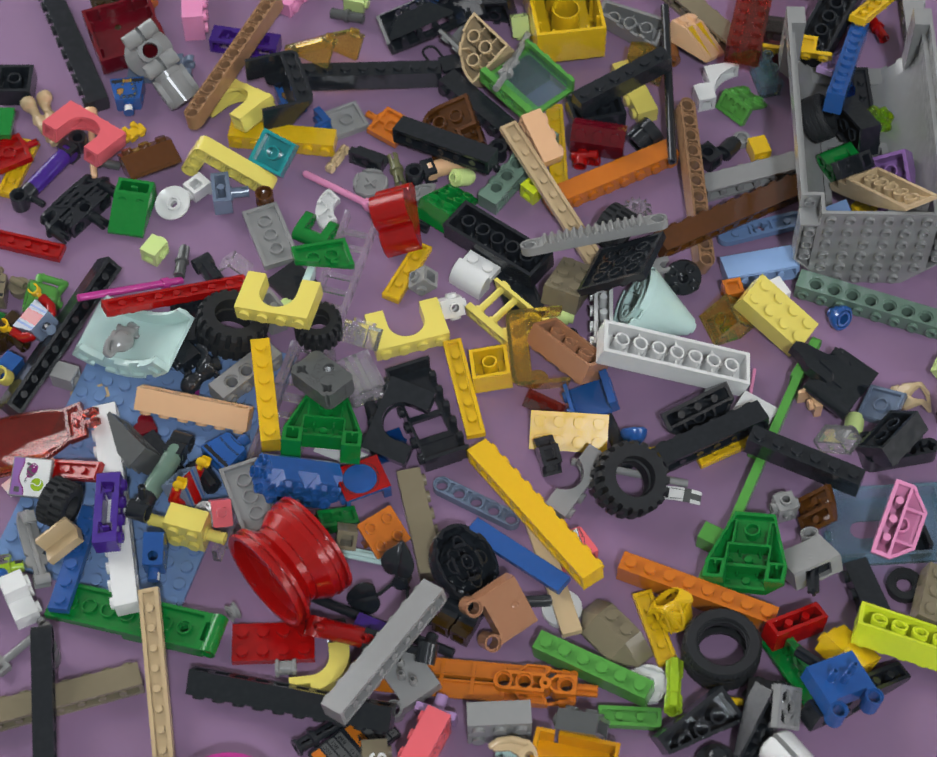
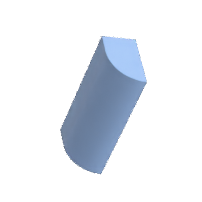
(769, 262)

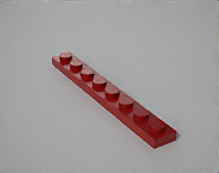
(169, 296)

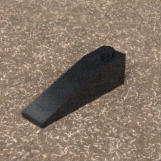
(755, 720)

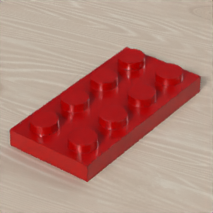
(270, 641)

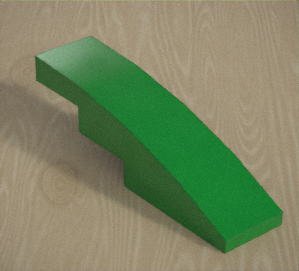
(330, 517)

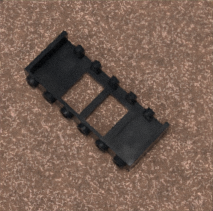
(462, 10)
(437, 449)

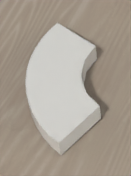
(325, 208)

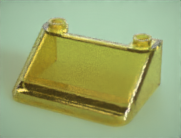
(320, 48)

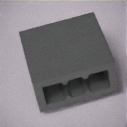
(582, 723)

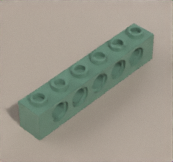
(503, 185)

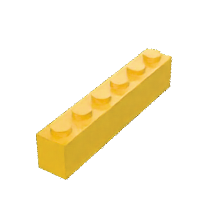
(309, 139)
(265, 395)

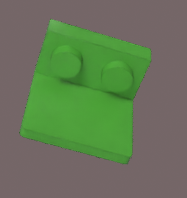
(739, 103)

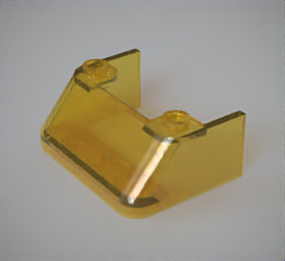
(517, 328)

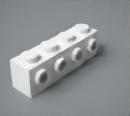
(600, 310)

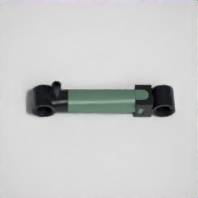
(173, 456)

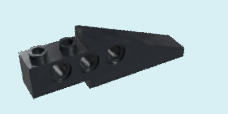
(885, 678)

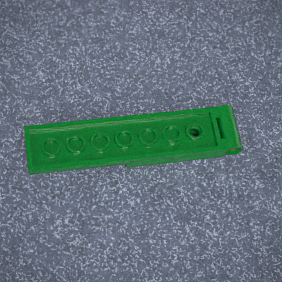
(93, 610)

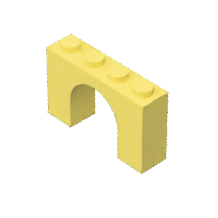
(250, 111)
(296, 314)
(431, 335)

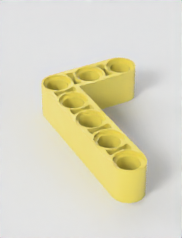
(224, 159)

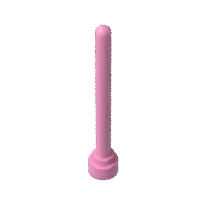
(327, 184)

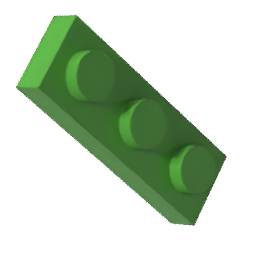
(632, 717)

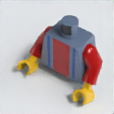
(36, 321)
(186, 485)

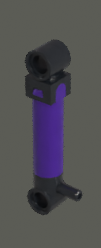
(67, 153)

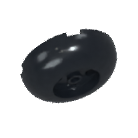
(461, 561)

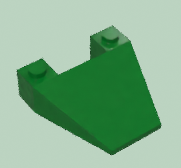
(323, 428)

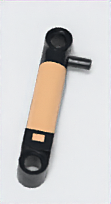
(431, 170)

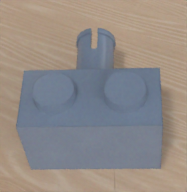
(224, 193)

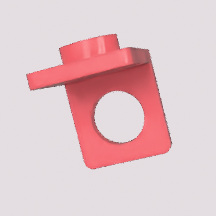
(221, 512)

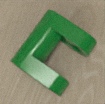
(830, 156)
(303, 230)

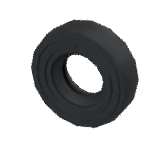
(891, 584)

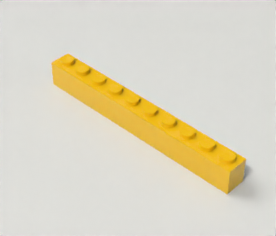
(536, 514)

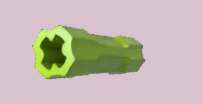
(673, 699)

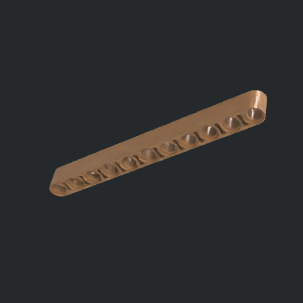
(231, 63)
(693, 176)

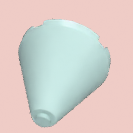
(654, 307)

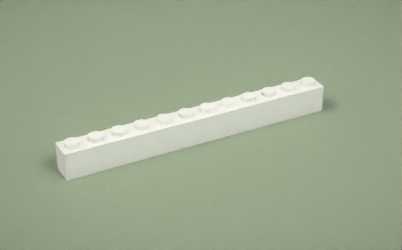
(120, 564)

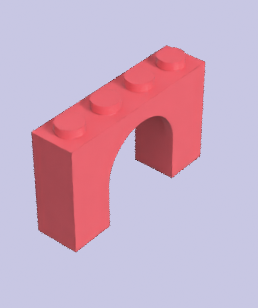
(75, 117)

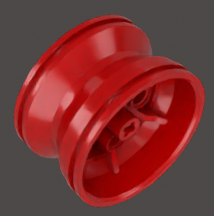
(290, 561)

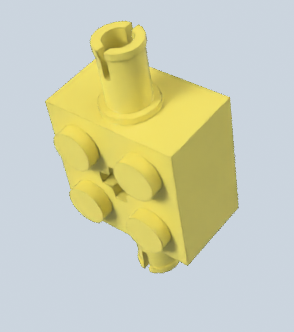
(188, 527)

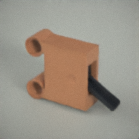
(504, 608)

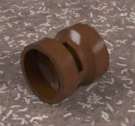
(264, 195)

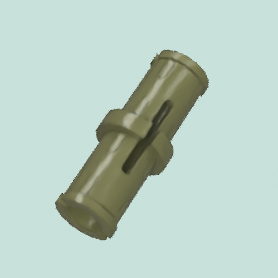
(396, 169)

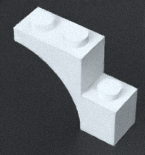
(713, 76)

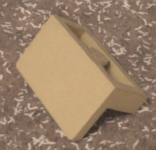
(60, 539)

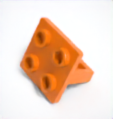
(382, 531)

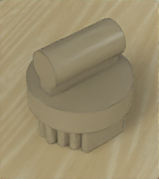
(18, 286)

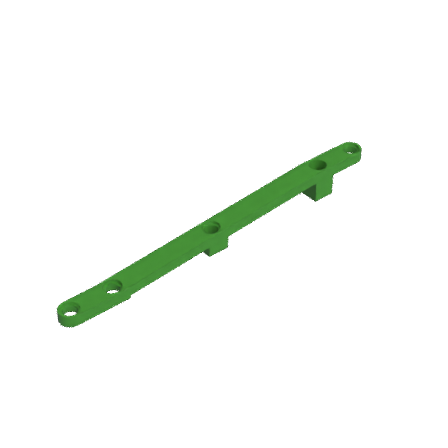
(710, 533)

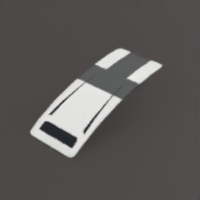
(684, 495)

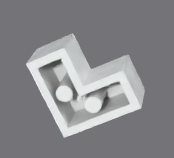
(18, 596)

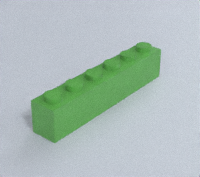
(593, 668)

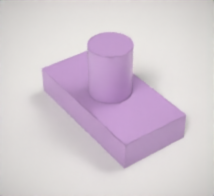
(439, 703)

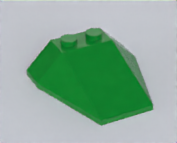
(748, 555)

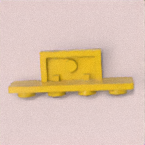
(808, 49)

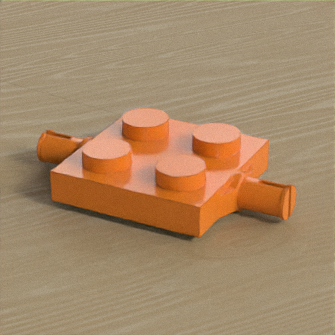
(383, 124)

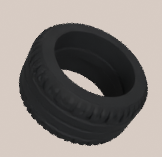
(816, 122)

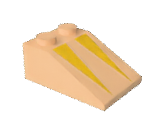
(694, 37)

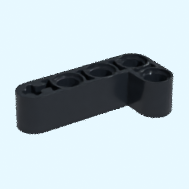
(921, 453)

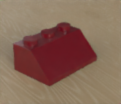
(600, 136)

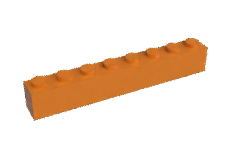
(616, 174)
(705, 594)

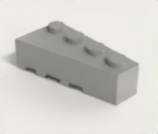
(632, 23)

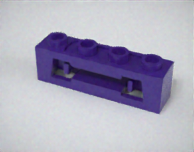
(225, 35)
(113, 486)

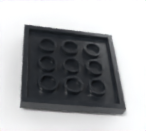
(622, 264)

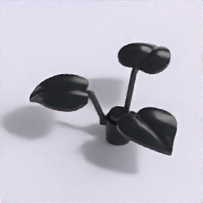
(395, 561)

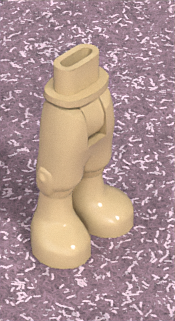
(44, 101)

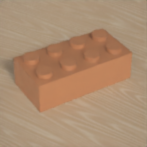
(565, 350)

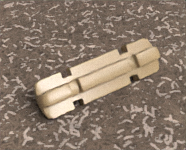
(337, 158)

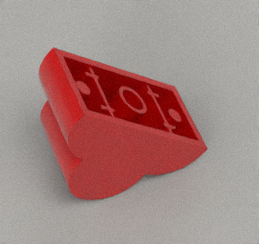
(396, 219)

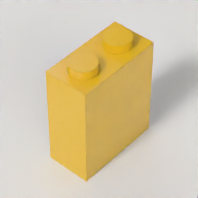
(839, 641)

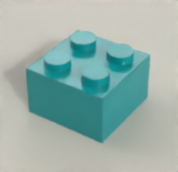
(273, 152)

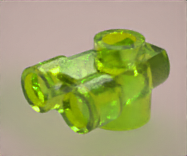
(883, 115)

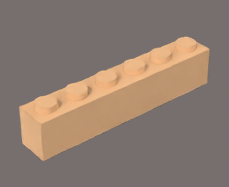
(193, 408)

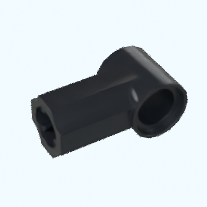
(206, 267)
(208, 479)

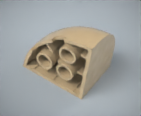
(481, 48)

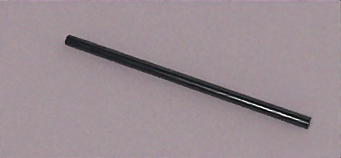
(668, 88)
(353, 613)

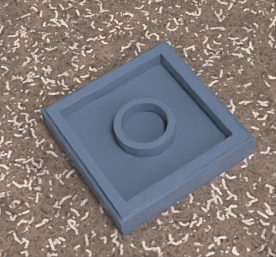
(879, 402)

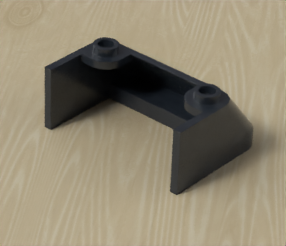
(286, 70)

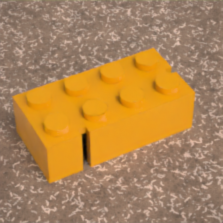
(572, 745)

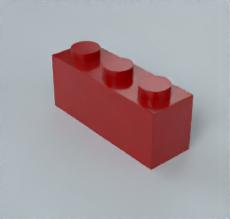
(798, 624)

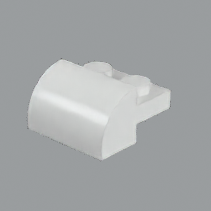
(473, 274)

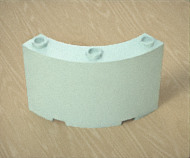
(152, 352)

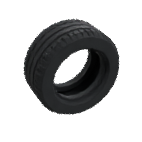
(729, 624)

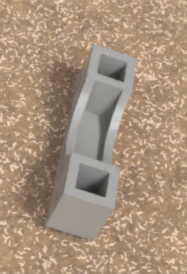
(564, 500)

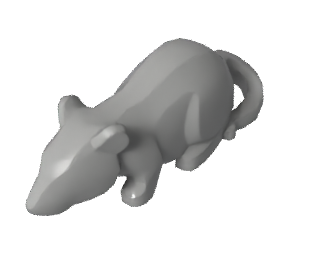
(120, 339)

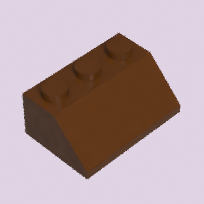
(148, 157)

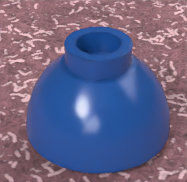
(839, 317)
(634, 433)

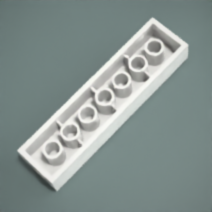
(671, 357)

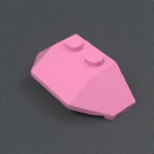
(900, 522)

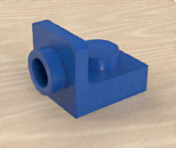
(321, 118)

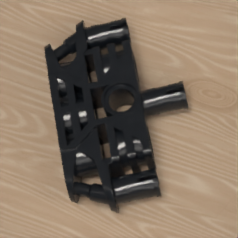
(78, 208)

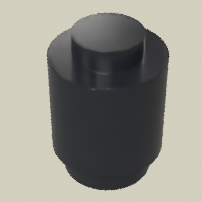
(729, 147)

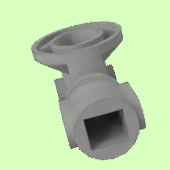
(170, 79)

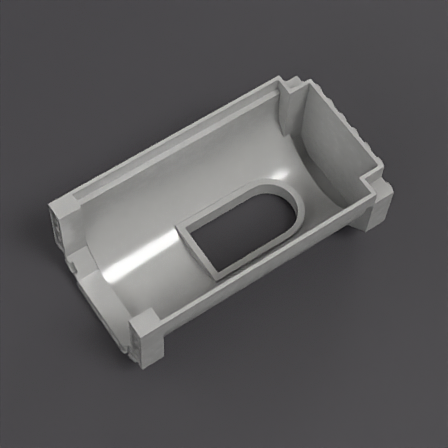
(868, 244)

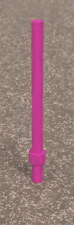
(162, 283)

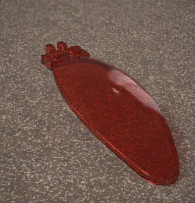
(43, 433)

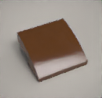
(818, 508)

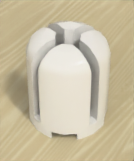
(784, 744)

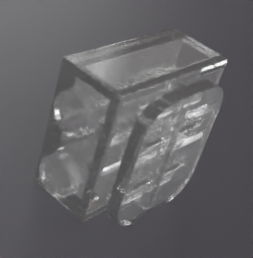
(366, 378)

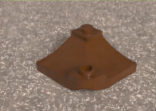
(456, 117)

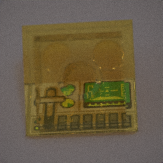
(725, 322)

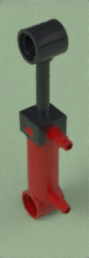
(362, 637)

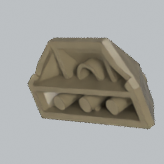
(614, 635)

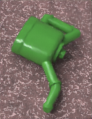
(51, 291)

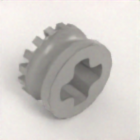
(233, 612)

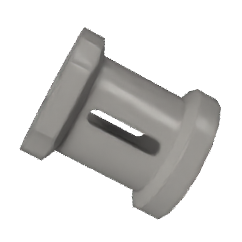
(286, 667)

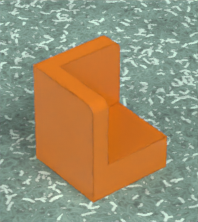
(732, 287)

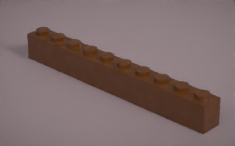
(729, 215)

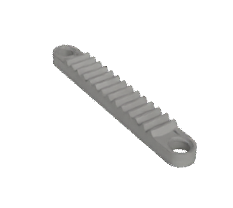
(594, 234)

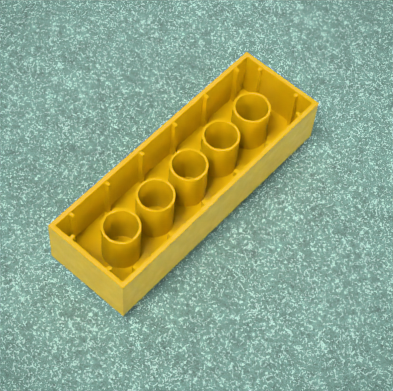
(567, 28)

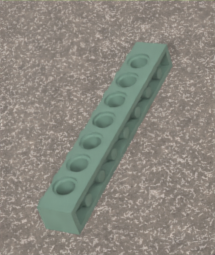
(882, 308)

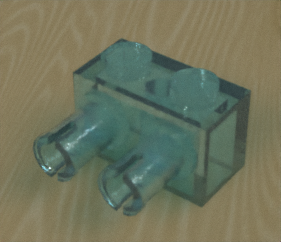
(766, 76)

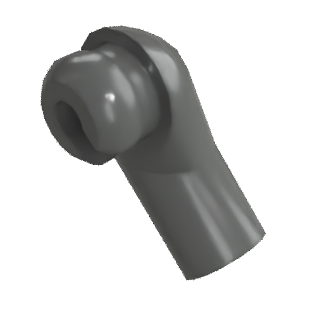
(111, 164)

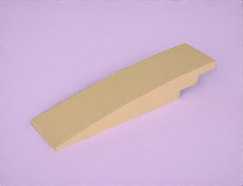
(883, 190)

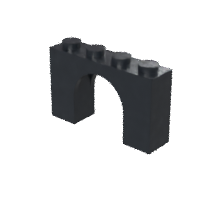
(396, 394)

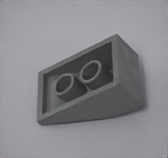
(132, 446)

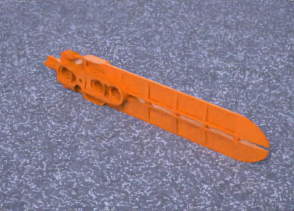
(535, 675)

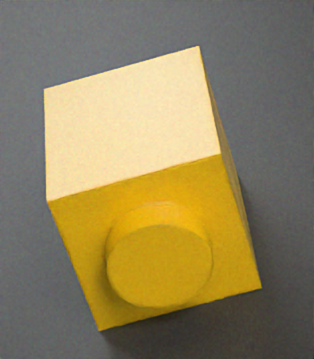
(758, 148)

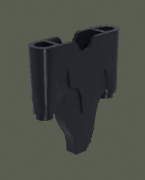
(834, 378)

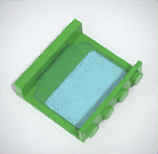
(535, 82)

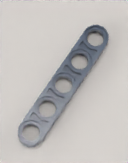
(470, 495)

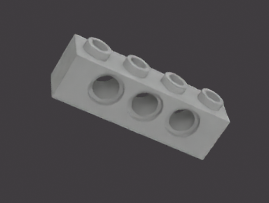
(235, 376)

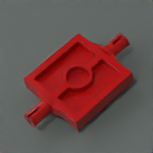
(15, 152)

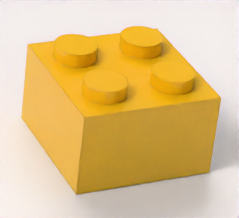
(490, 368)

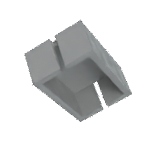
(498, 719)

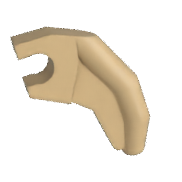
(519, 746)

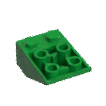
(441, 204)
(131, 207)

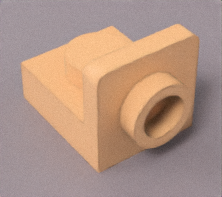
(812, 404)

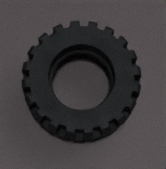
(220, 339)
(650, 468)

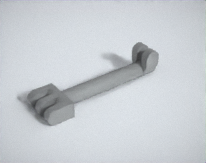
(5, 667)

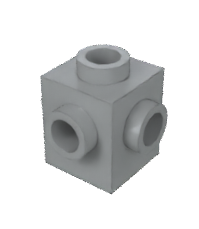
(423, 280)
(784, 506)

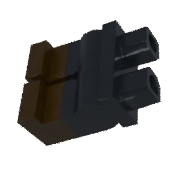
(456, 623)

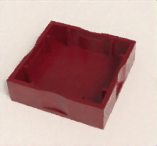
(107, 41)

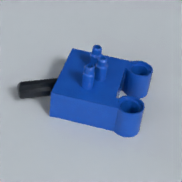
(838, 682)

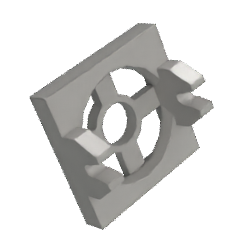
(794, 697)

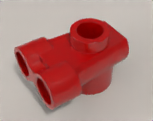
(582, 158)

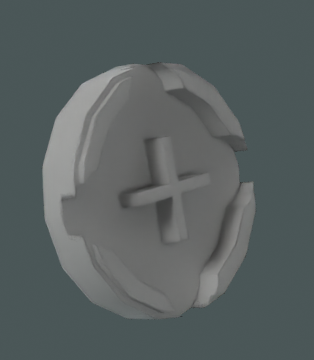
(369, 182)

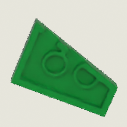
(327, 253)

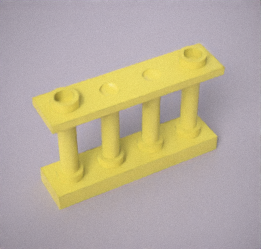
(490, 323)

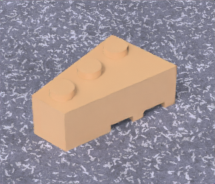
(541, 136)

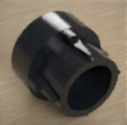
(644, 134)

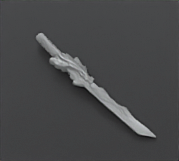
(507, 70)

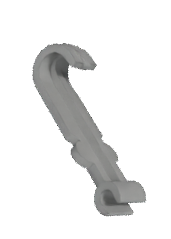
(28, 532)

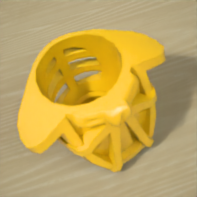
(677, 613)

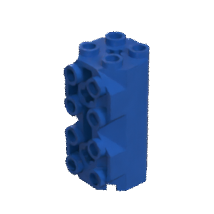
(296, 477)

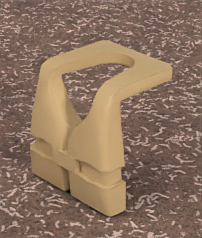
(911, 402)

